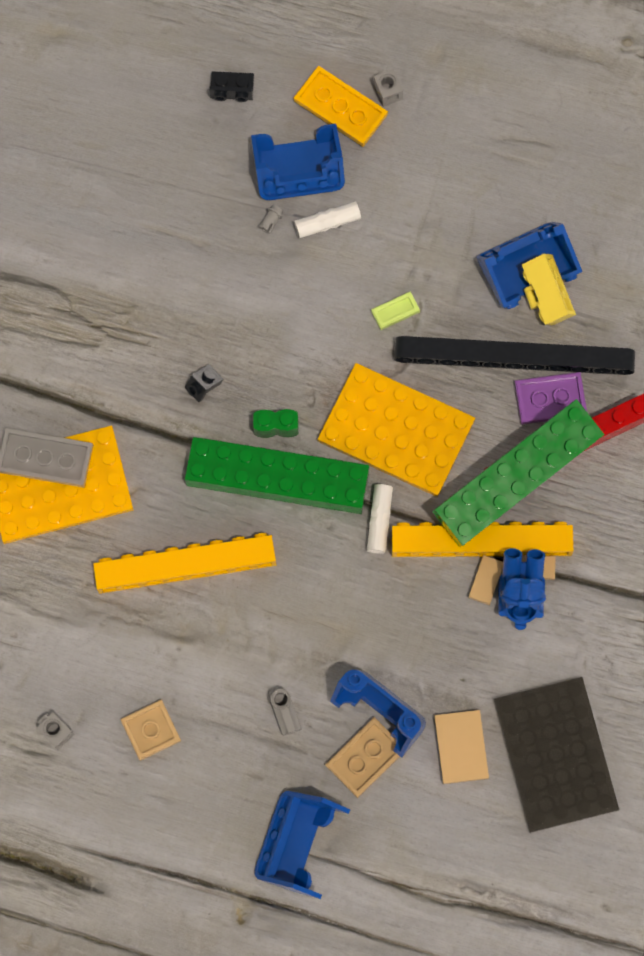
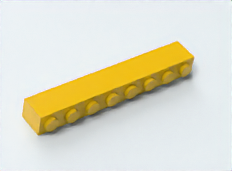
(492, 541)
(184, 564)

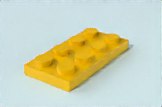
(340, 104)

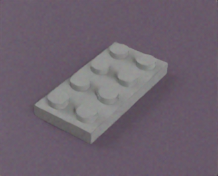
(45, 457)

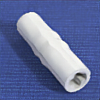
(327, 219)
(379, 519)

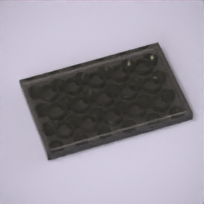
(556, 755)

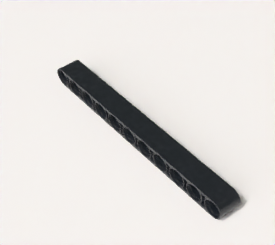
(514, 355)

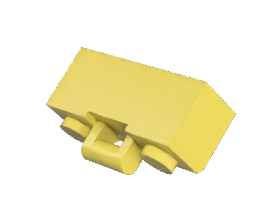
(550, 290)

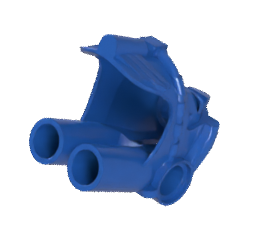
(522, 587)

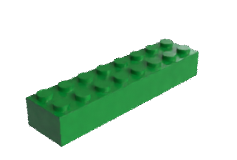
(518, 473)
(277, 475)

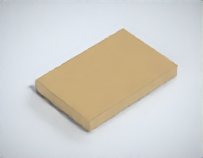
(461, 747)
(364, 758)

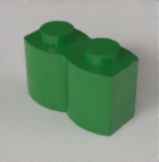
(282, 423)

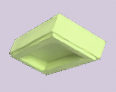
(395, 310)

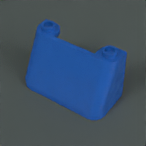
(299, 166)
(504, 262)
(361, 685)

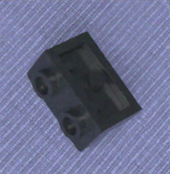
(231, 86)

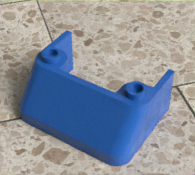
(291, 839)

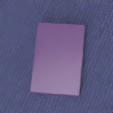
(546, 396)

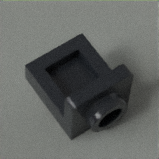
(203, 382)

